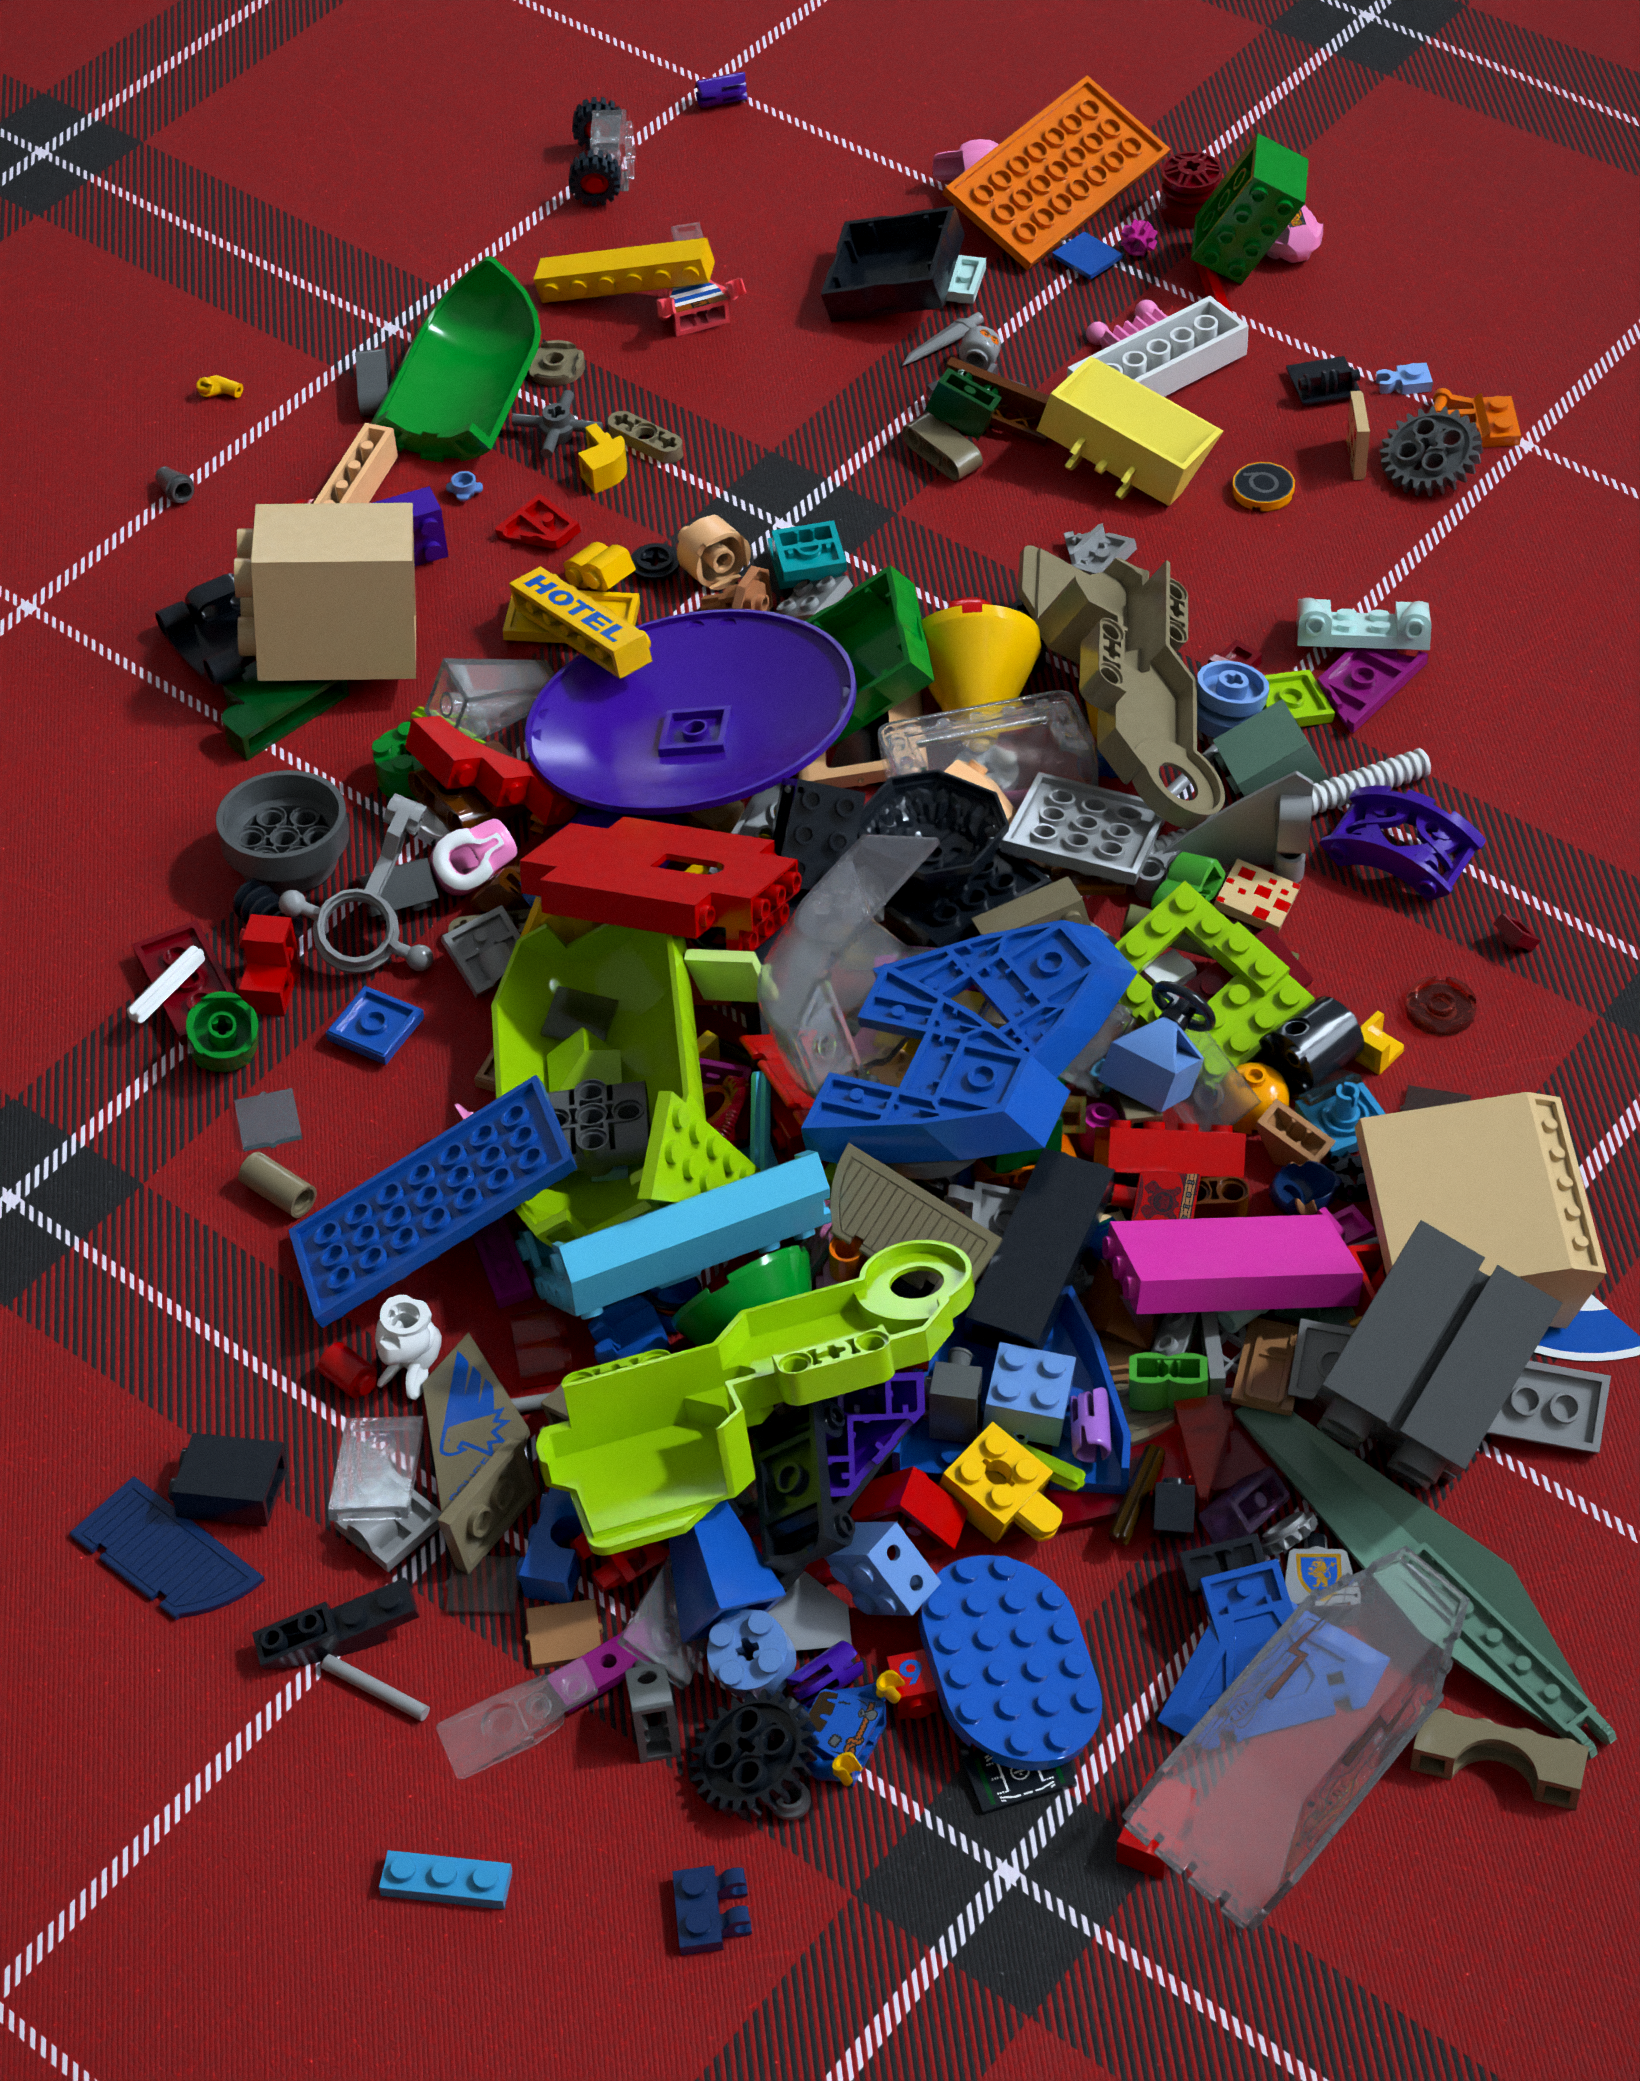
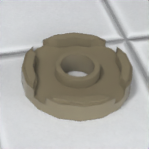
(559, 374)

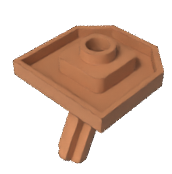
(751, 593)

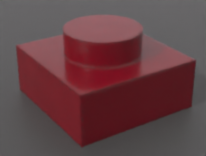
(1242, 653)
(1516, 933)

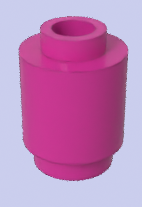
(1096, 1115)

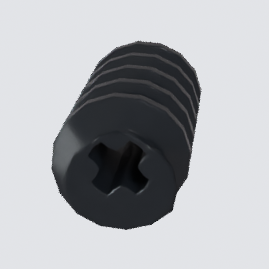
(260, 899)

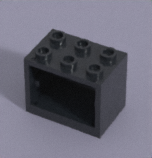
(815, 826)

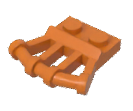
(1493, 416)

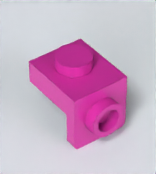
(1350, 1224)

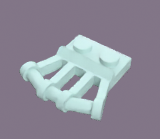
(966, 279)

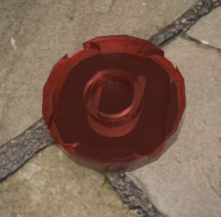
(1440, 1006)

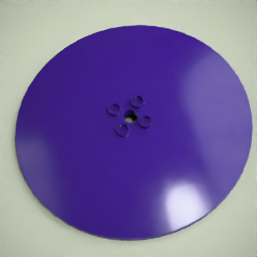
(748, 682)

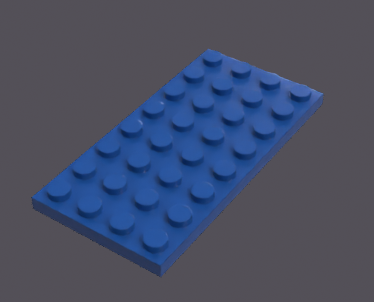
(431, 1200)

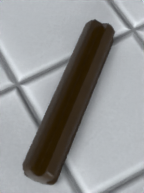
(1136, 1495)

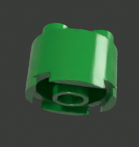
(394, 762)
(226, 1051)

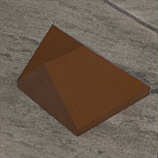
(1114, 1315)

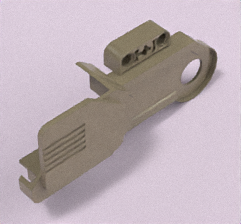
(1127, 645)

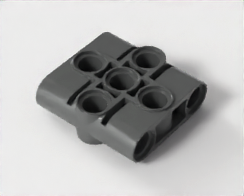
(604, 1124)

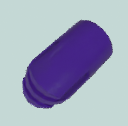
(721, 90)
(827, 1671)

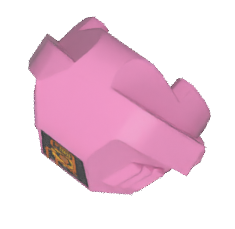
(1298, 238)

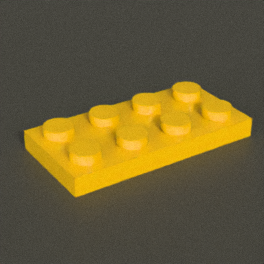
(520, 628)

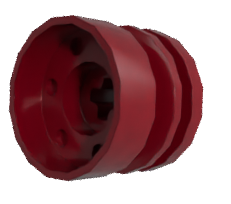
(1186, 186)

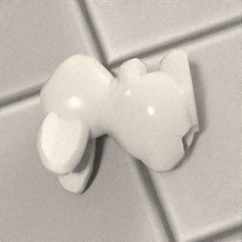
(407, 1340)

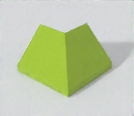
(583, 1058)

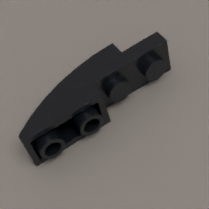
(336, 1631)

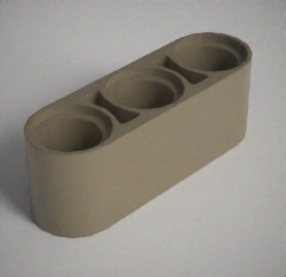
(942, 446)

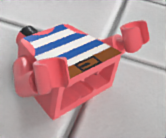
(699, 305)

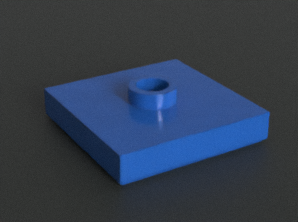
(375, 1025)

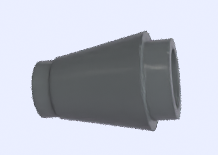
(175, 484)

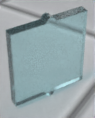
(268, 1119)

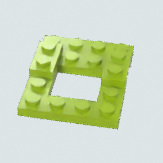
(1248, 1005)

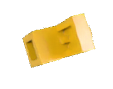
(604, 459)

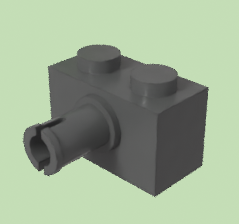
(954, 1398)

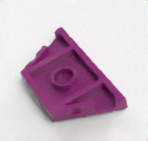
(1366, 680)

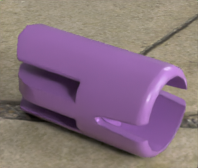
(1090, 1425)

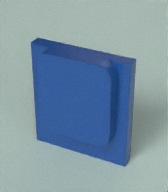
(1087, 255)

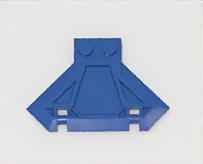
(1243, 1614)

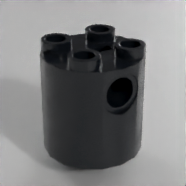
(1313, 1043)

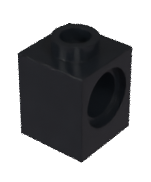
(1172, 1509)

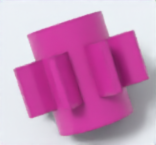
(1139, 237)

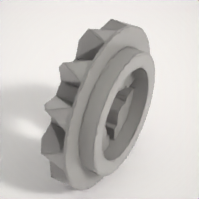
(1288, 1532)

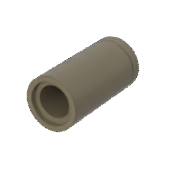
(277, 1184)

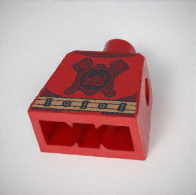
(1159, 1195)

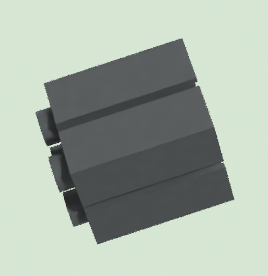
(1433, 1358)

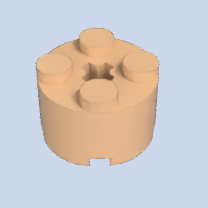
(712, 552)

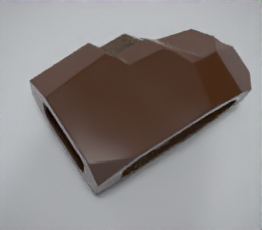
(499, 890)

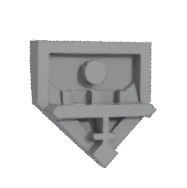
(1096, 550)
(812, 1615)

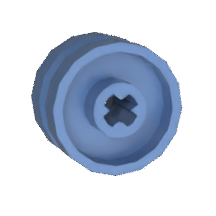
(1228, 695)

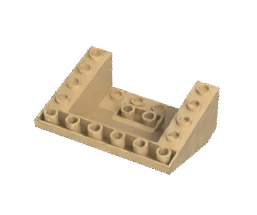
(1493, 1179)

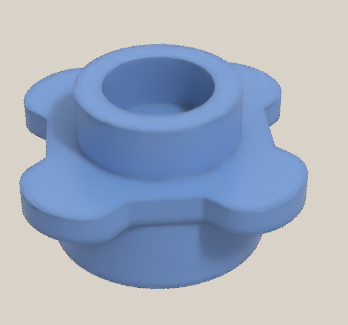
(464, 485)

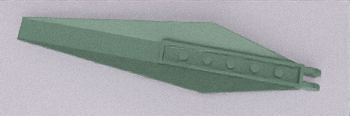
(1372, 1516)

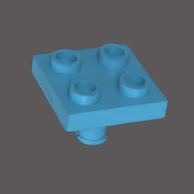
(1340, 1114)

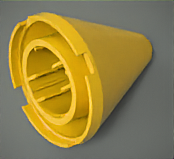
(980, 654)

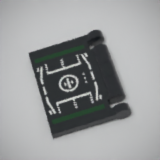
(1003, 1787)

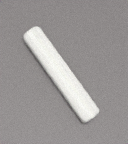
(165, 984)

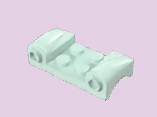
(1378, 629)

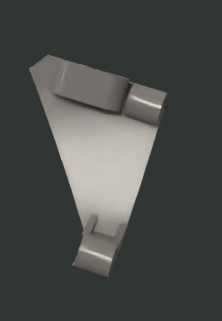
(1258, 829)

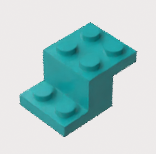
(806, 553)

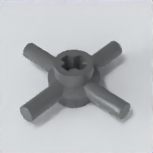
(555, 423)

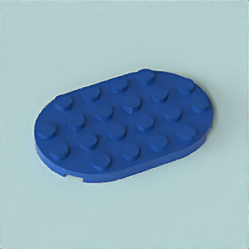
(1010, 1663)

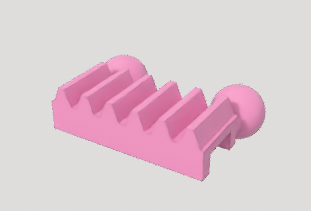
(1145, 315)

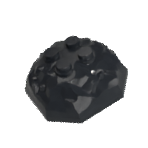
(941, 806)

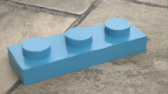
(445, 1879)

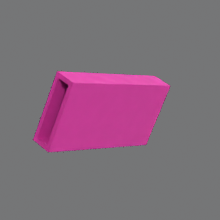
(1232, 1264)

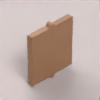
(562, 1632)

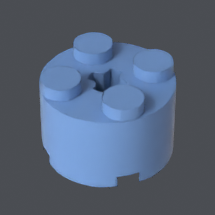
(733, 1641)

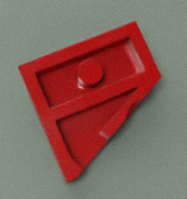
(539, 524)

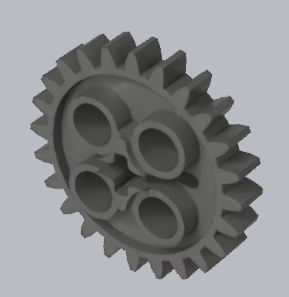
(1431, 451)

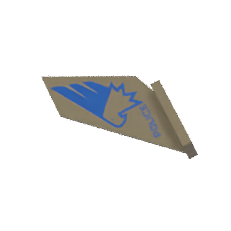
(476, 1454)

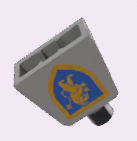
(1314, 1567)

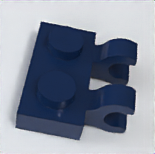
(698, 1910)

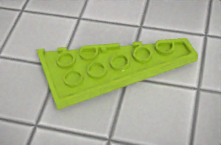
(687, 1154)

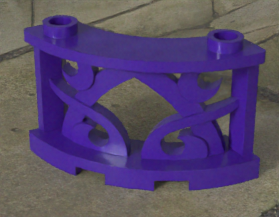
(1376, 807)

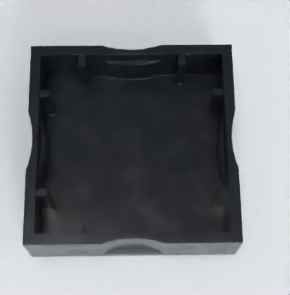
(893, 264)

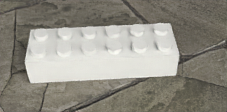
(1178, 347)

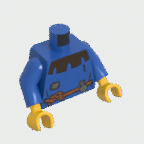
(850, 1727)

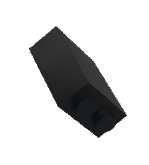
(228, 1479)

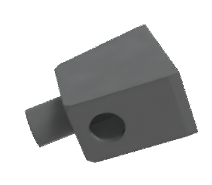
(651, 1693)

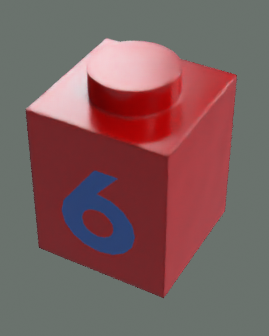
(919, 1692)

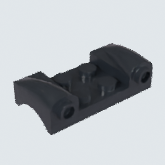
(794, 1487)

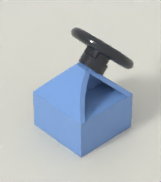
(1158, 1059)

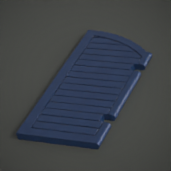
(164, 1553)

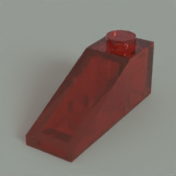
(1202, 1439)

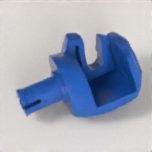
(627, 1330)

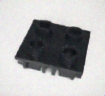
(1324, 380)

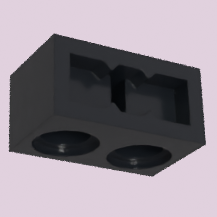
(1217, 1559)

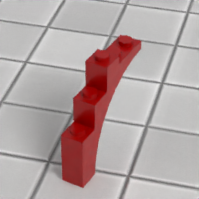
(502, 779)

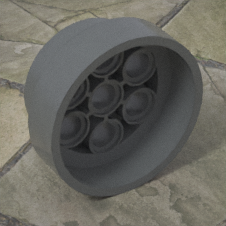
(283, 829)

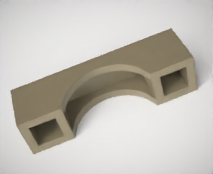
(1548, 1764)

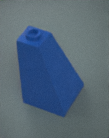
(719, 1573)

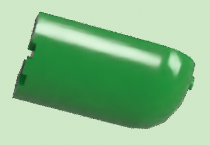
(463, 367)

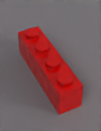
(1179, 1150)

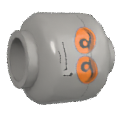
(980, 347)

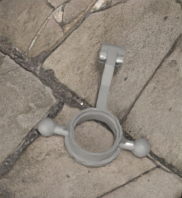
(403, 817)

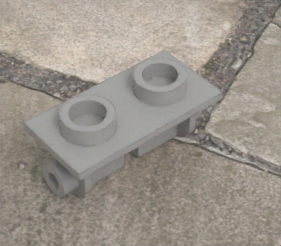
(1175, 1333)

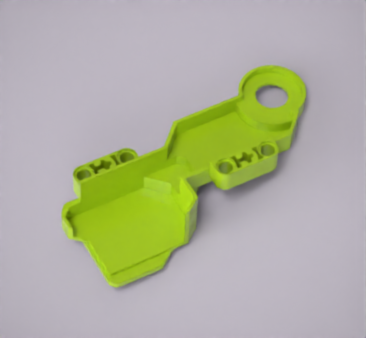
(667, 1433)

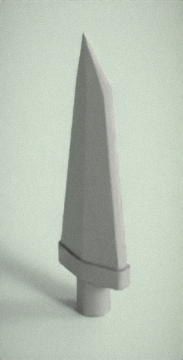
(945, 337)

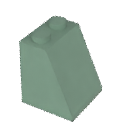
(1266, 750)

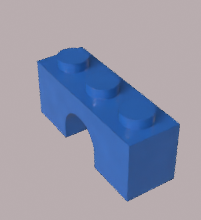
(548, 1569)

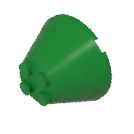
(755, 1284)

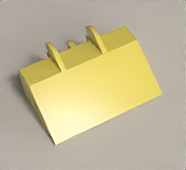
(1127, 431)

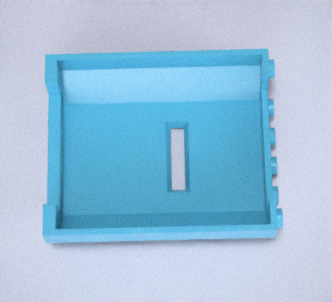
(681, 1237)

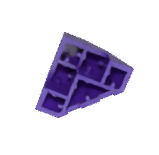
(872, 1427)

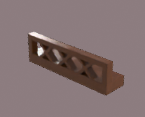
(1016, 399)

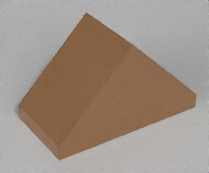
(1291, 1136)

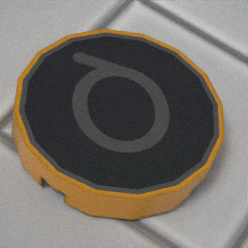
(1263, 486)

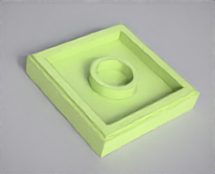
(724, 974)

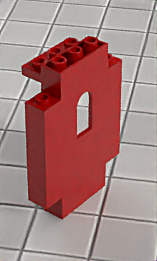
(617, 880)

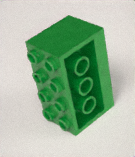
(1249, 208)

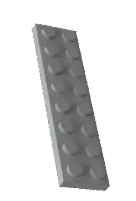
(1544, 1407)

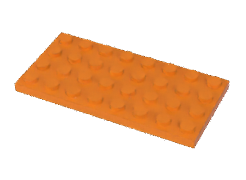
(1056, 172)

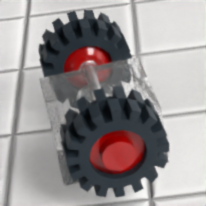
(609, 152)

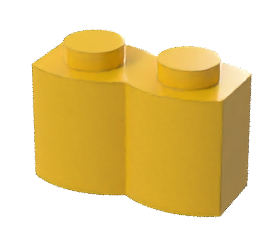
(599, 566)

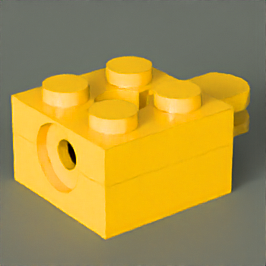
(1001, 1502)

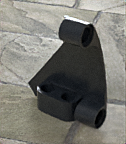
(206, 629)

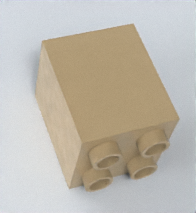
(328, 591)

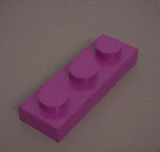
(502, 1264)

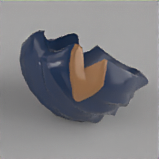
(1303, 1188)

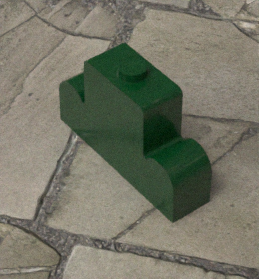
(270, 710)

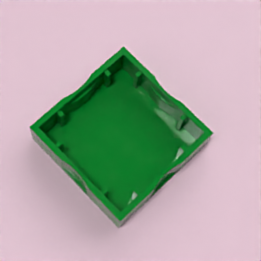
(885, 642)

